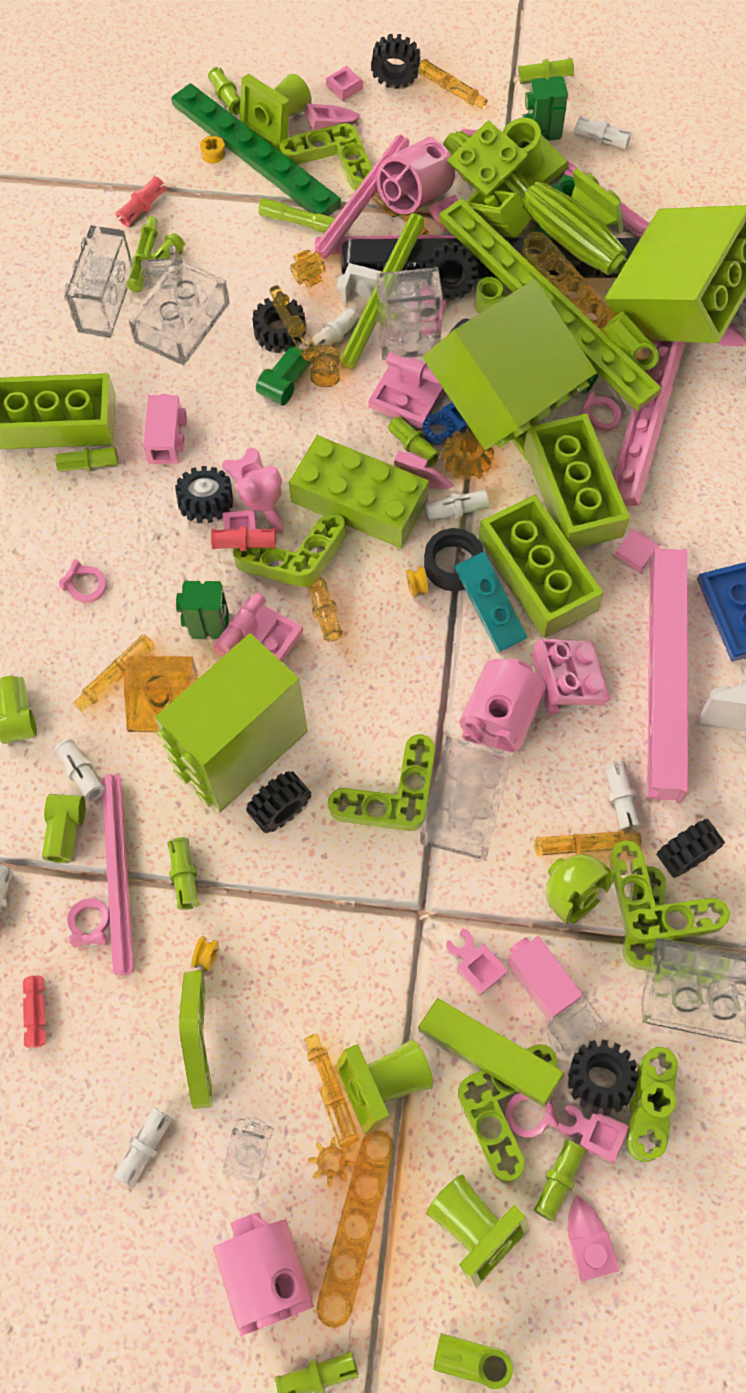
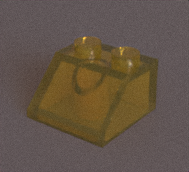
(152, 685)

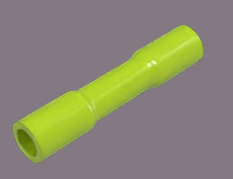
(285, 213)

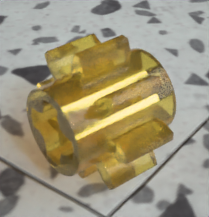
(307, 268)
(333, 1150)

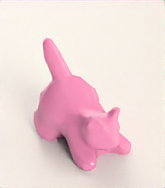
(257, 485)

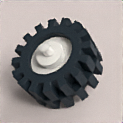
(204, 494)

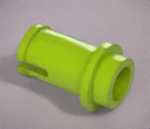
(164, 250)

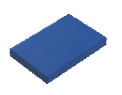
(726, 599)

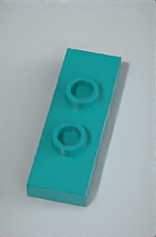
(490, 602)

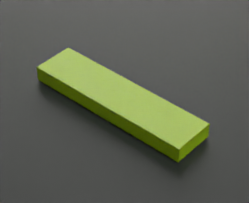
(491, 1052)

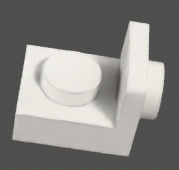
(356, 280)

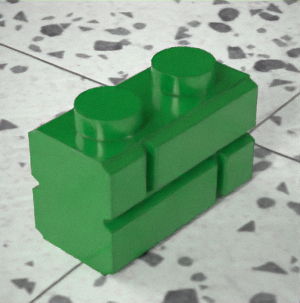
(547, 105)
(203, 609)

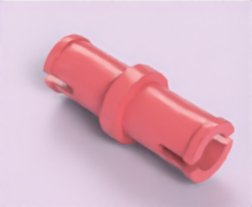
(141, 201)
(243, 538)

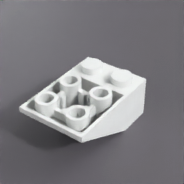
(725, 708)

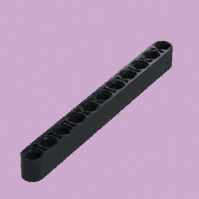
(376, 252)

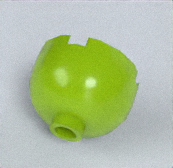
(575, 885)

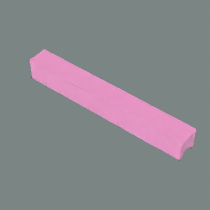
(668, 677)

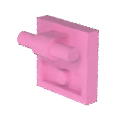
(406, 390)
(266, 625)
(570, 673)

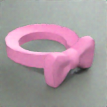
(592, 400)
(77, 569)
(98, 936)
(549, 1119)

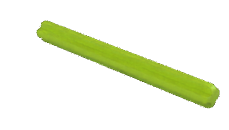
(370, 314)

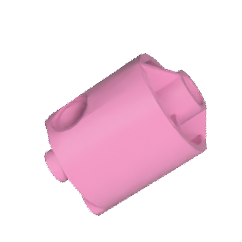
(415, 176)
(502, 705)
(262, 1273)

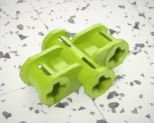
(661, 1092)

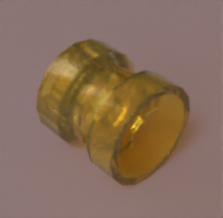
(325, 366)

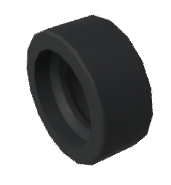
(443, 539)

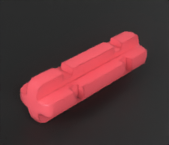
(34, 1012)

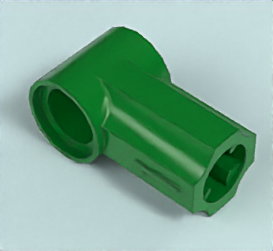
(280, 381)

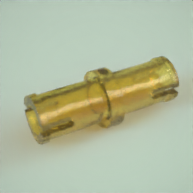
(325, 610)

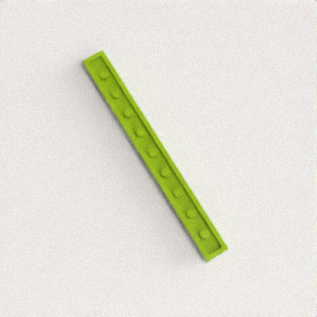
(516, 271)

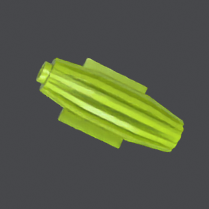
(487, 160)
(581, 220)

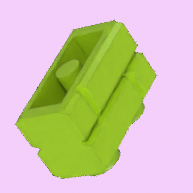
(501, 211)

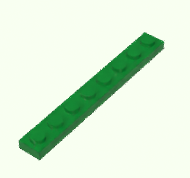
(256, 151)

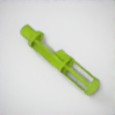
(143, 252)

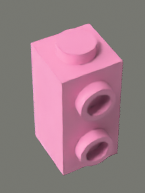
(163, 429)
(543, 977)

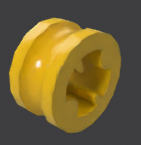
(212, 156)
(417, 581)
(205, 953)

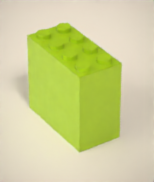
(685, 274)
(510, 365)
(233, 722)

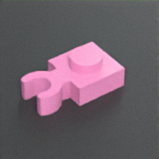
(478, 966)
(599, 1135)

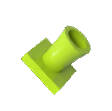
(268, 108)
(544, 160)
(383, 1080)
(477, 1228)

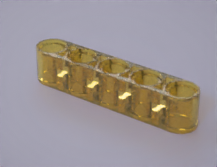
(569, 277)
(345, 1245)

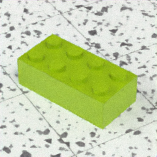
(57, 411)
(576, 481)
(360, 489)
(540, 566)

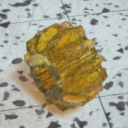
(466, 456)

